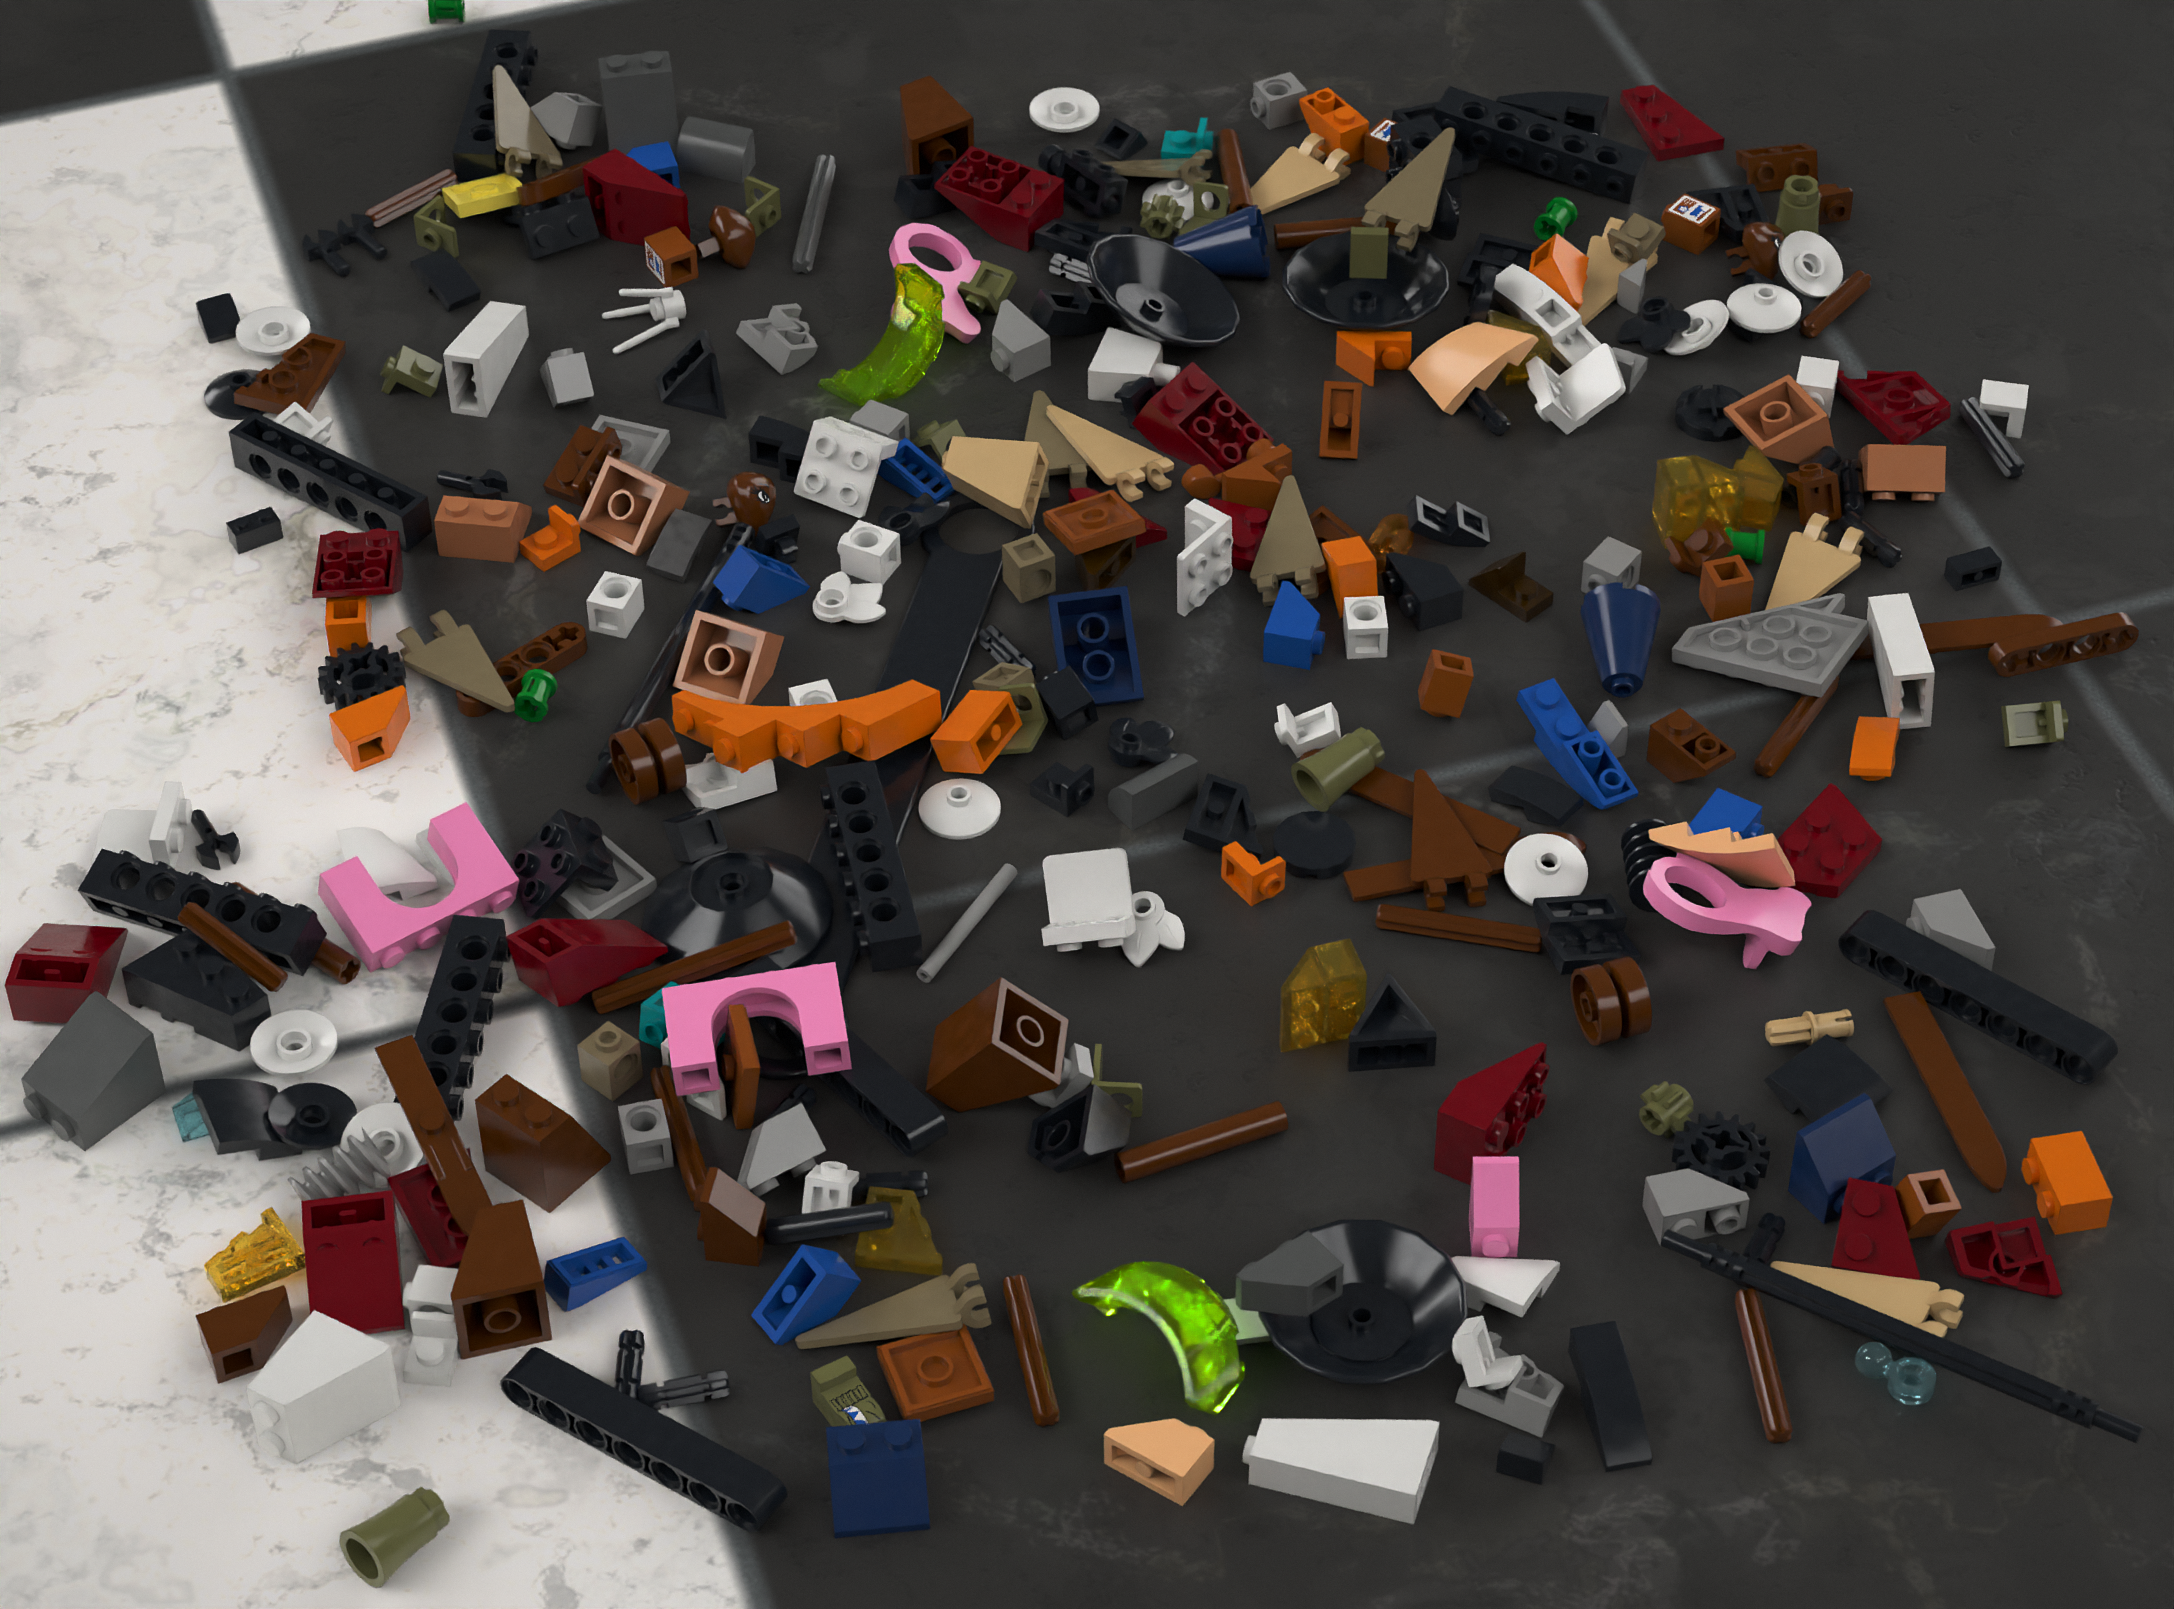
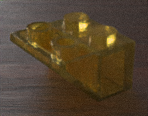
(1692, 491)
(1322, 996)

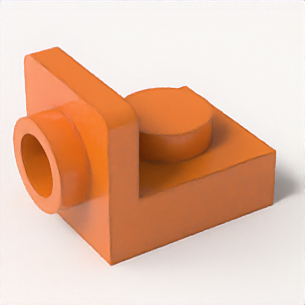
(554, 542)
(1248, 877)

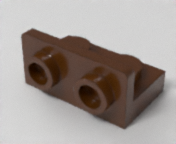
(1772, 165)
(581, 464)

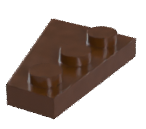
(297, 378)

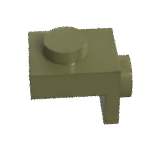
(987, 288)
(411, 370)
(2034, 723)

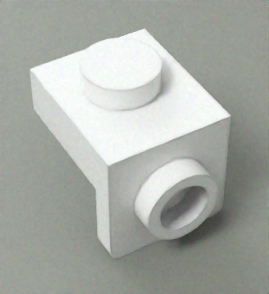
(303, 423)
(1308, 730)
(1474, 1351)

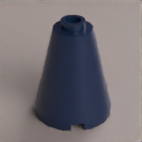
(1230, 244)
(1621, 634)

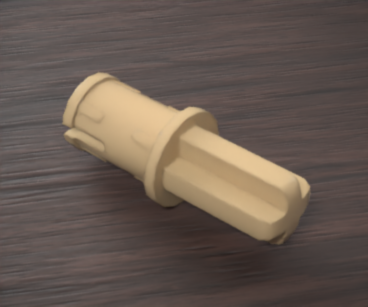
(1809, 1028)

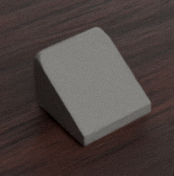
(1632, 286)
(1611, 727)

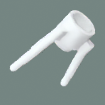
(667, 307)

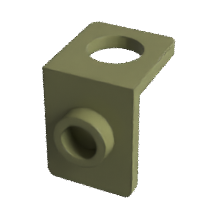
(762, 212)
(1202, 214)
(435, 233)
(938, 435)
(1033, 720)
(1134, 1090)

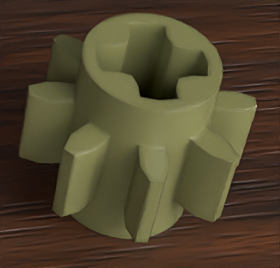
(1162, 216)
(1665, 1109)

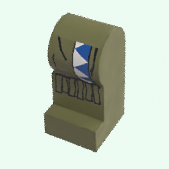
(843, 1396)

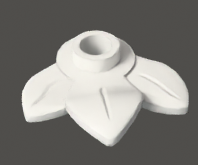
(848, 601)
(1152, 929)

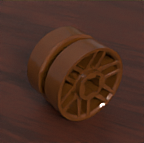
(647, 760)
(1611, 1001)

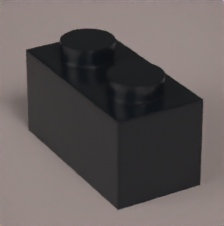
(254, 530)
(1973, 568)

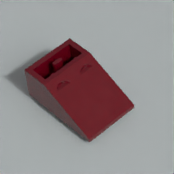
(1003, 196)
(632, 200)
(1198, 423)
(358, 564)
(578, 955)
(61, 969)
(1490, 1112)
(354, 1260)

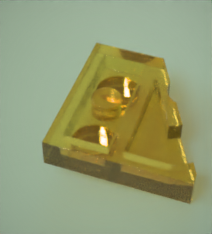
(903, 1246)
(255, 1259)

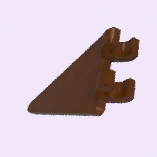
(1443, 849)

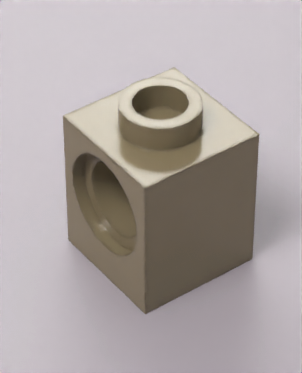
(1028, 568)
(610, 1061)

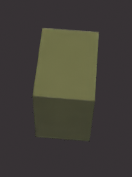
(1368, 252)

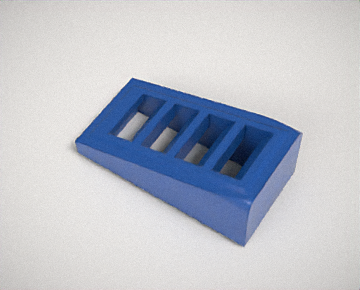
(915, 459)
(571, 1289)

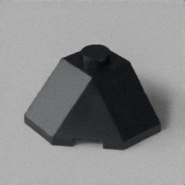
(1080, 1131)

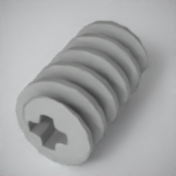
(344, 1173)

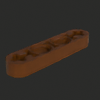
(552, 184)
(559, 644)
(2020, 652)

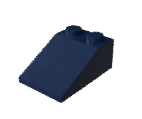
(1098, 642)

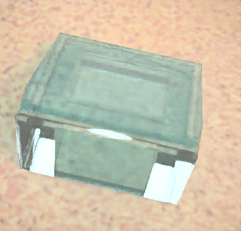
(189, 1119)

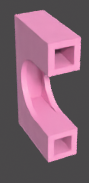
(388, 931)
(801, 995)

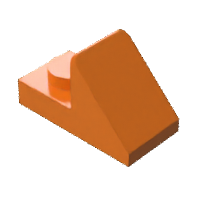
(1373, 350)

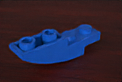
(1572, 750)

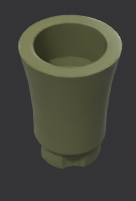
(1799, 205)
(1337, 768)
(393, 1535)

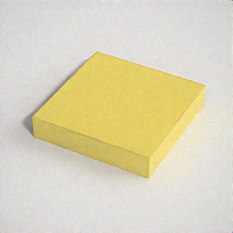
(482, 195)

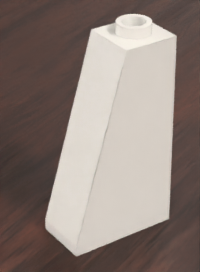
(483, 357)
(1901, 660)
(1346, 1462)

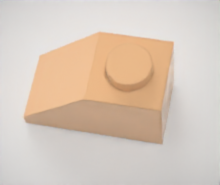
(1161, 1456)

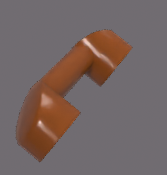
(1203, 484)

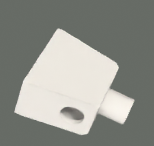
(1122, 361)

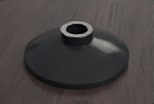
(220, 394)
(311, 1115)

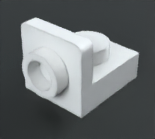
(828, 1187)
(432, 1349)

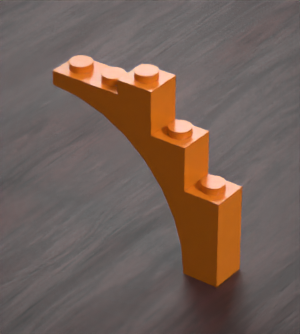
(809, 733)

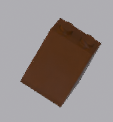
(932, 125)
(996, 1049)
(535, 1144)
(500, 1285)

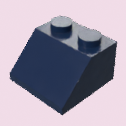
(1839, 1147)
(877, 1478)

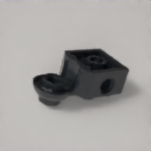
(1407, 142)

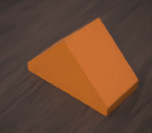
(1350, 569)

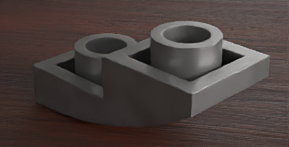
(678, 544)

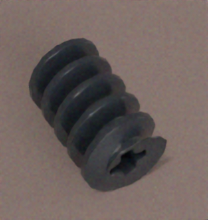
(1639, 855)

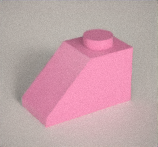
(1494, 1207)

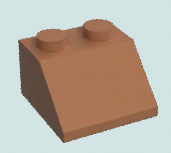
(1782, 421)
(1903, 470)
(630, 505)
(480, 528)
(726, 659)

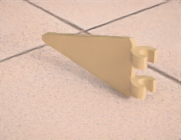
(1299, 174)
(1604, 273)
(1112, 456)
(1812, 565)
(1894, 1296)

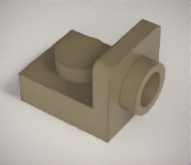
(1636, 239)
(1007, 675)

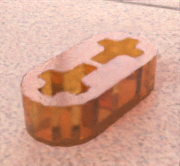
(1384, 542)

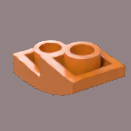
(1874, 747)

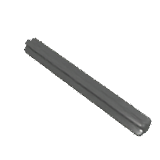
(814, 214)

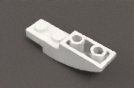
(1536, 303)

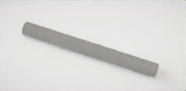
(966, 923)

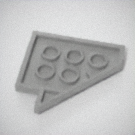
(1781, 647)

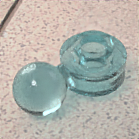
(1909, 1378)

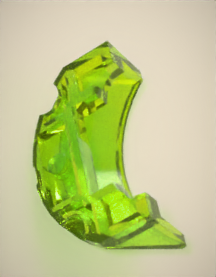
(906, 346)
(1188, 1315)

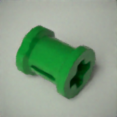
(446, 10)
(1559, 215)
(1747, 544)
(535, 695)

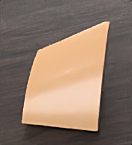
(1468, 360)
(1749, 861)

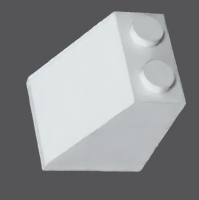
(321, 1389)

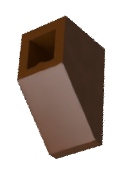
(1685, 748)
(730, 1220)
(244, 1333)

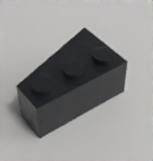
(198, 987)

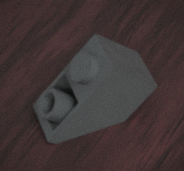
(1292, 1279)

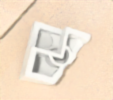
(719, 786)
(386, 862)
(1505, 1281)

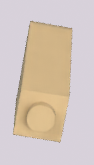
(998, 474)

